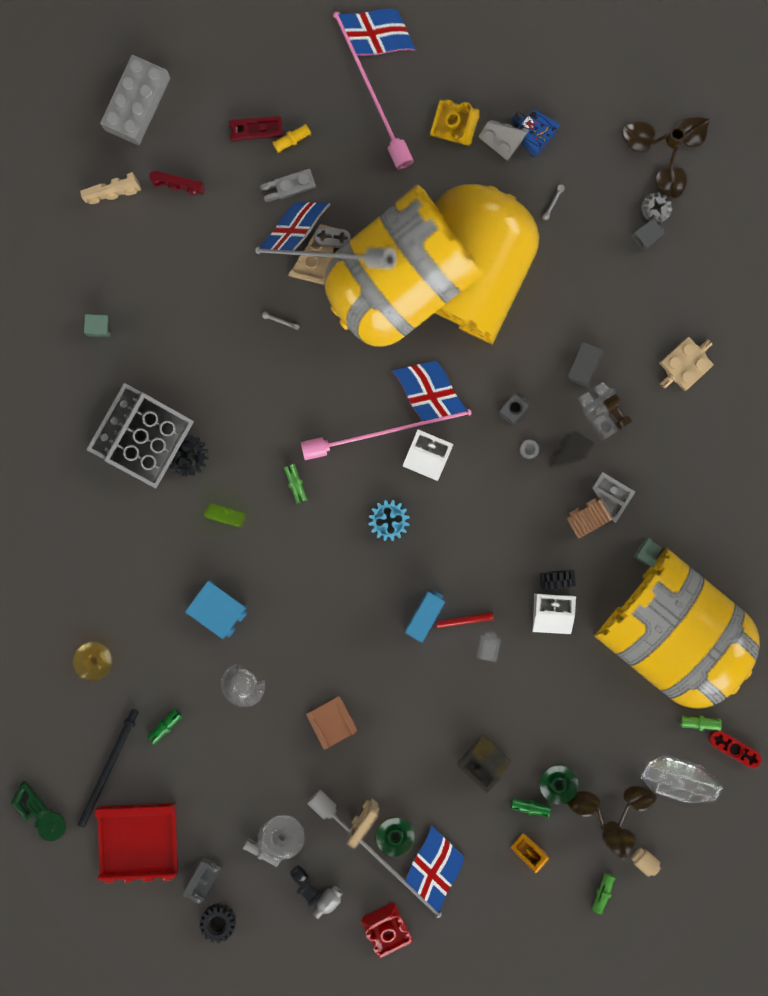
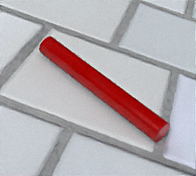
(464, 620)

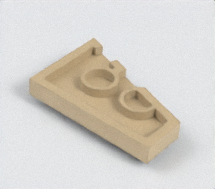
(117, 187)
(313, 267)

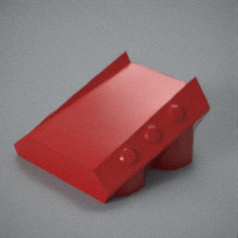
(386, 930)

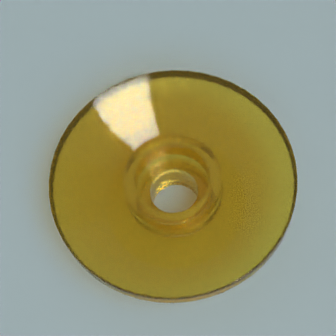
(84, 666)

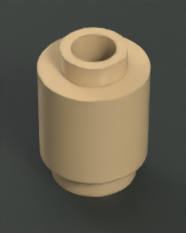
(646, 862)

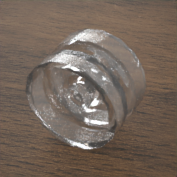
(269, 837)

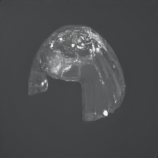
(241, 687)

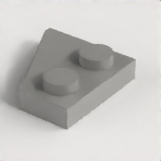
(502, 137)
(613, 493)

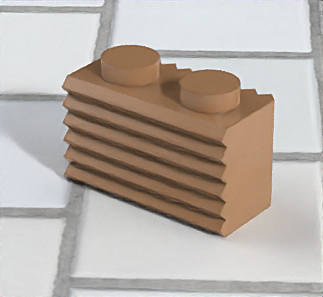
(589, 518)

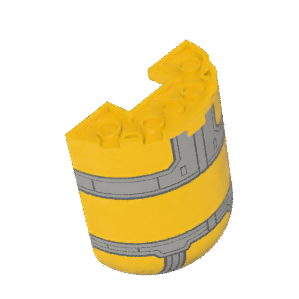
(428, 272)
(683, 635)

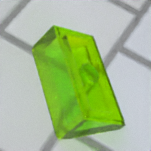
(225, 515)

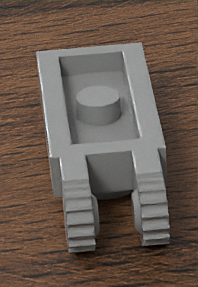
(289, 185)

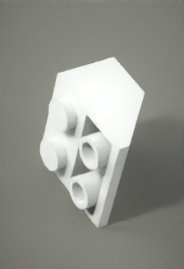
(427, 455)
(553, 613)

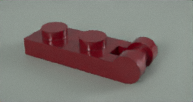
(256, 128)
(175, 183)

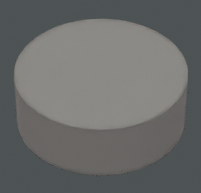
(529, 449)

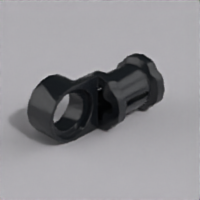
(305, 888)

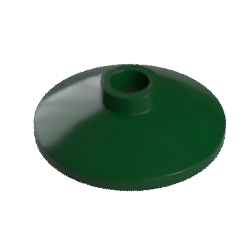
(567, 789)
(400, 845)

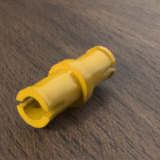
(291, 138)

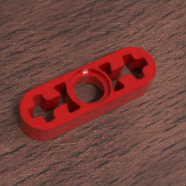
(743, 760)

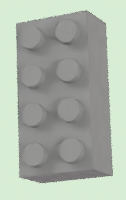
(135, 100)

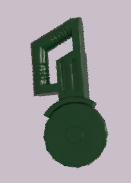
(48, 823)

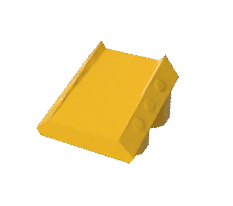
(455, 122)

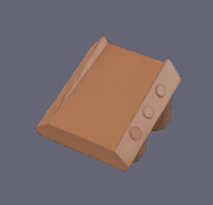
(331, 722)

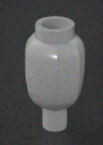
(328, 901)

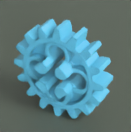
(379, 514)

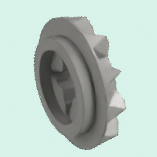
(648, 203)

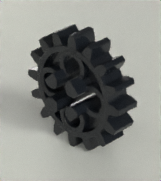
(186, 465)

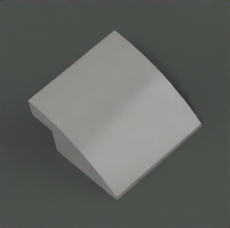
(139, 435)

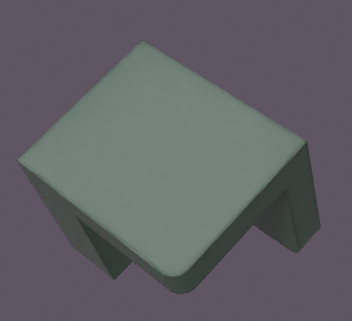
(96, 325)
(648, 552)

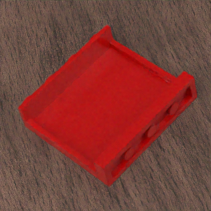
(137, 842)

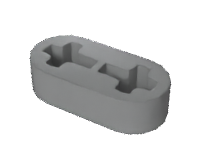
(331, 232)

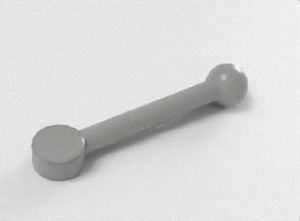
(560, 189)
(265, 315)

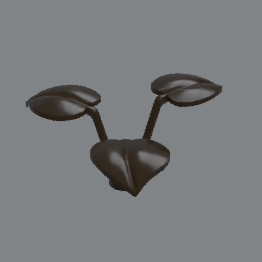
(691, 131)
(617, 839)

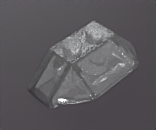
(681, 780)

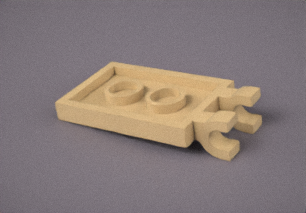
(363, 822)

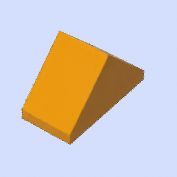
(530, 852)

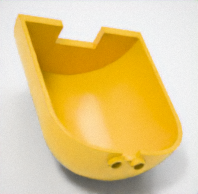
(502, 243)

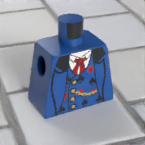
(540, 130)

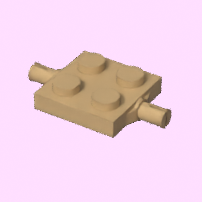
(686, 364)

